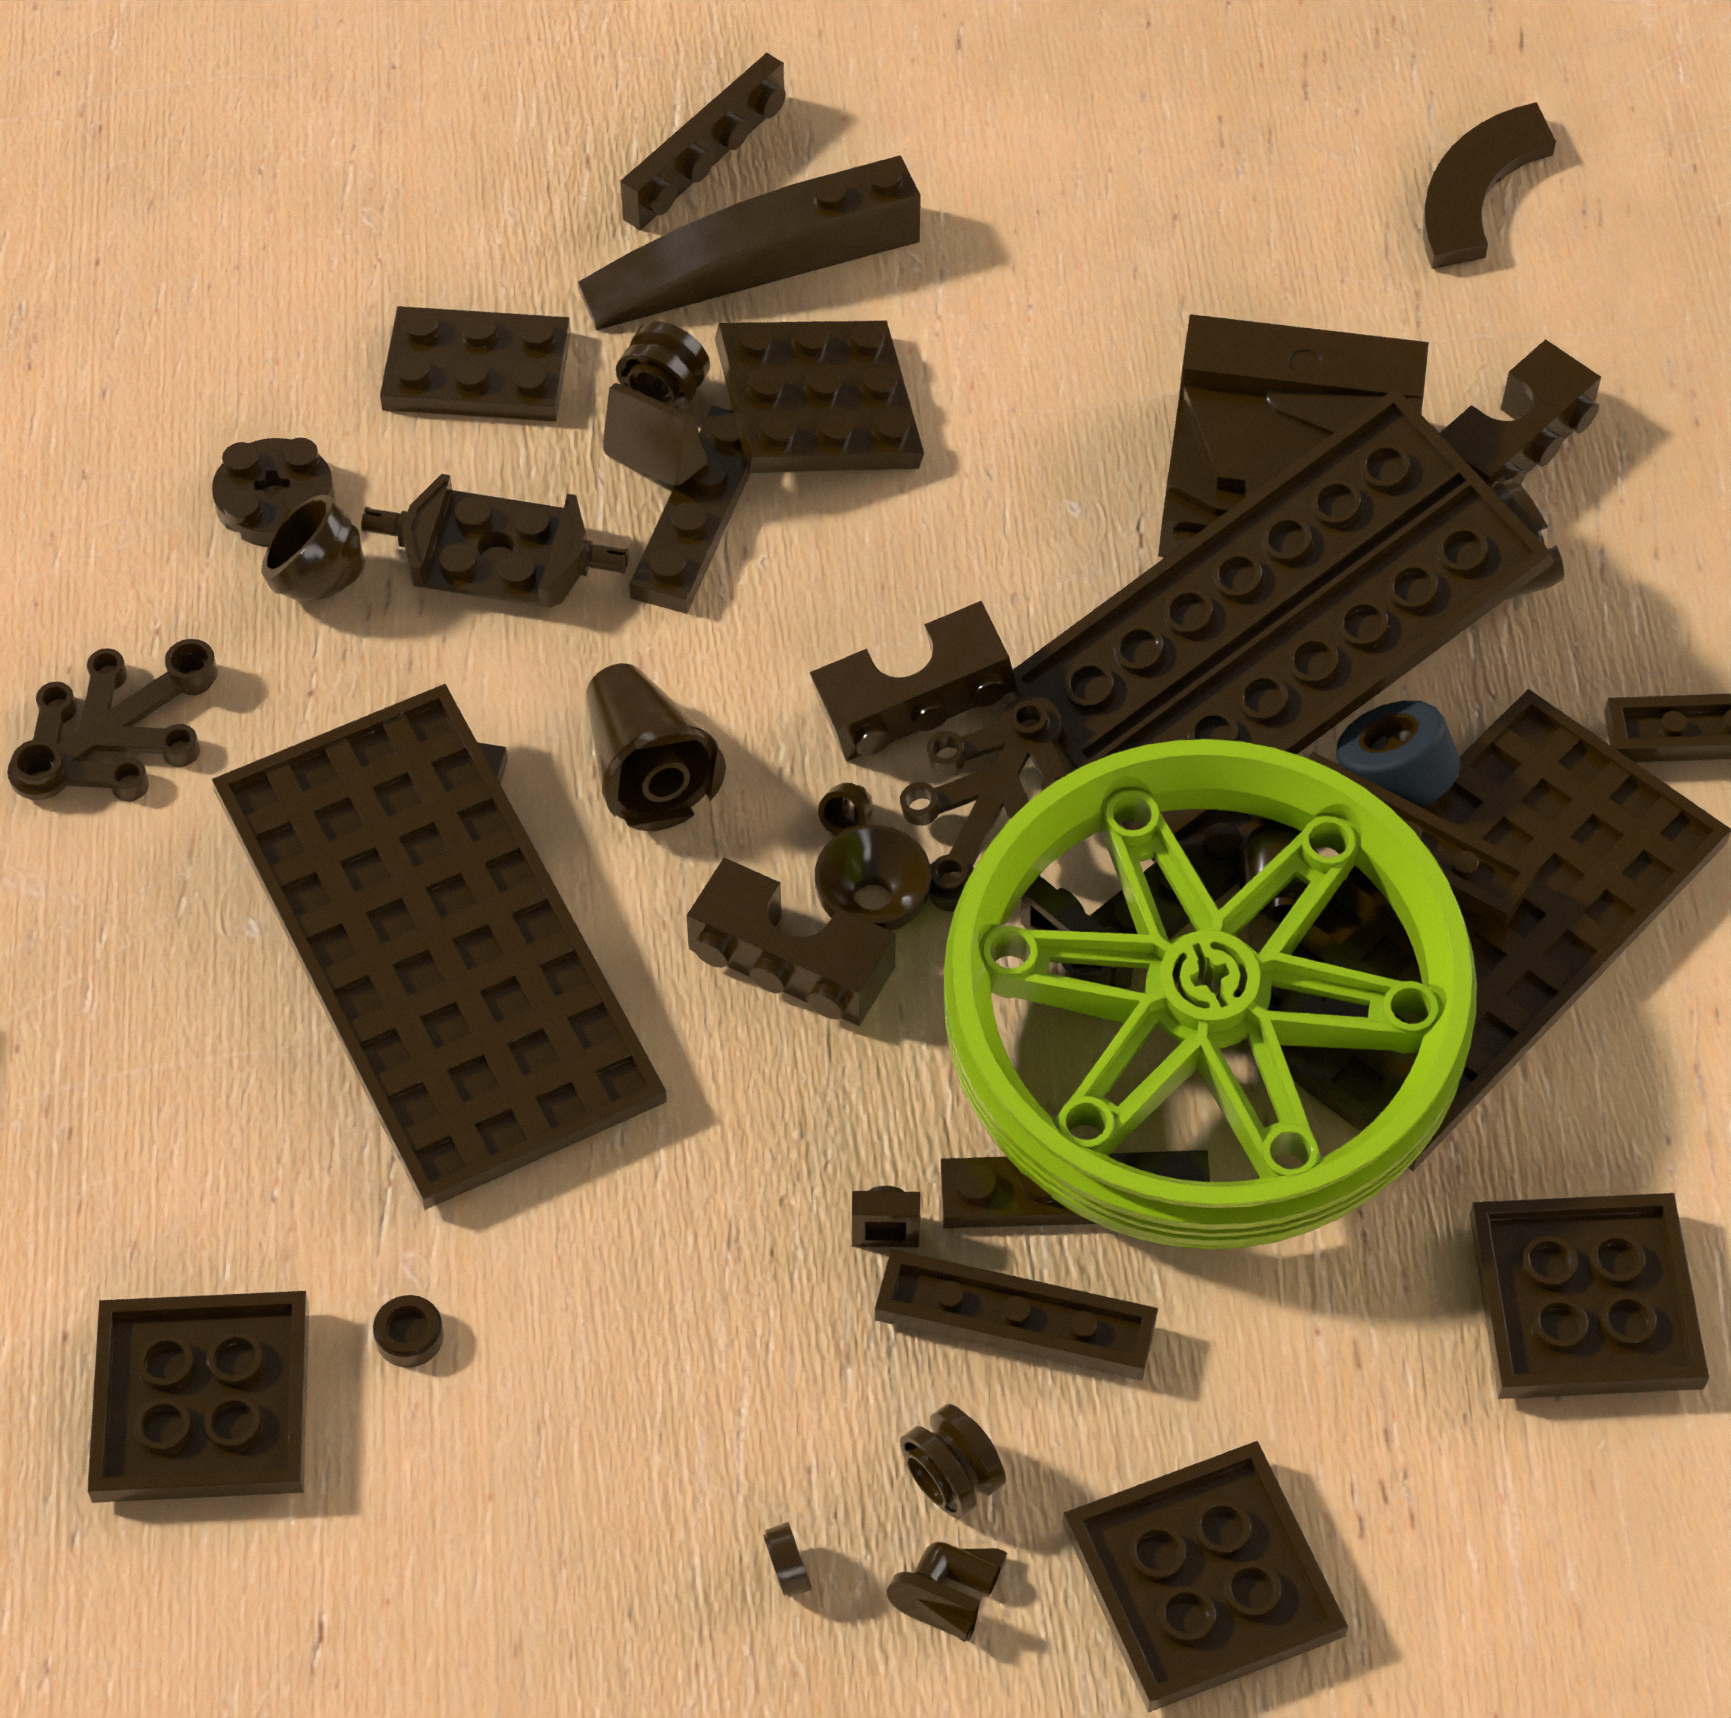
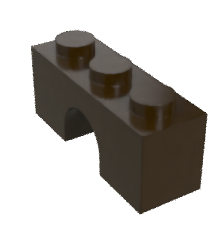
(1549, 401)
(875, 709)
(832, 970)

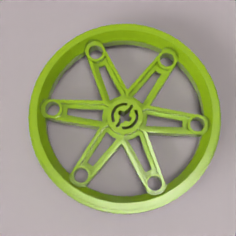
(1331, 815)

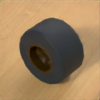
(1402, 750)

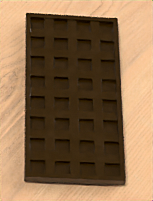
(1608, 859)
(438, 945)

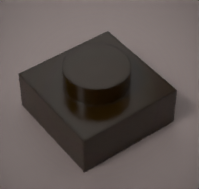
(885, 1217)

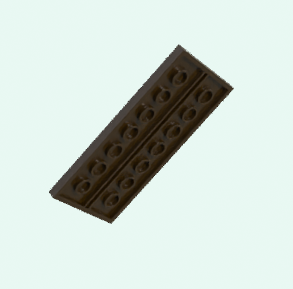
(1292, 601)

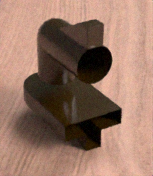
(929, 1601)

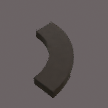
(1466, 174)

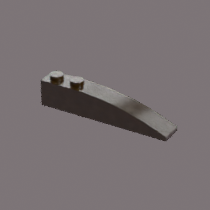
(761, 242)

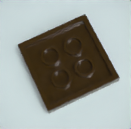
(818, 396)
(1587, 1296)
(199, 1397)
(1204, 1576)

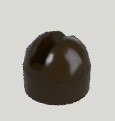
(836, 804)

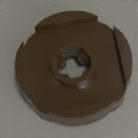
(261, 464)

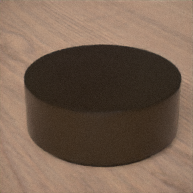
(408, 1331)
(787, 1560)

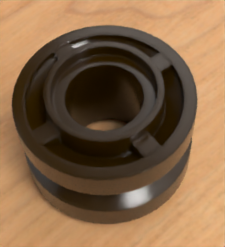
(664, 364)
(953, 1460)

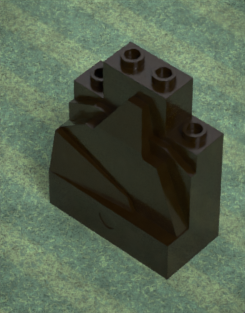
(1261, 401)

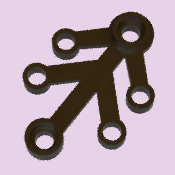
(110, 728)
(990, 788)

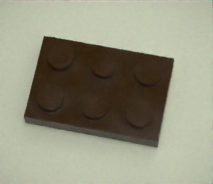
(476, 363)

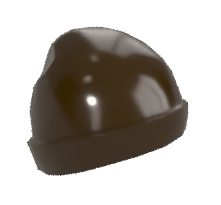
(313, 552)

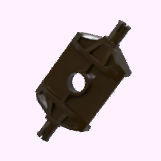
(451, 530)

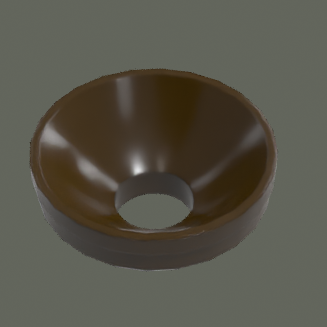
(878, 858)

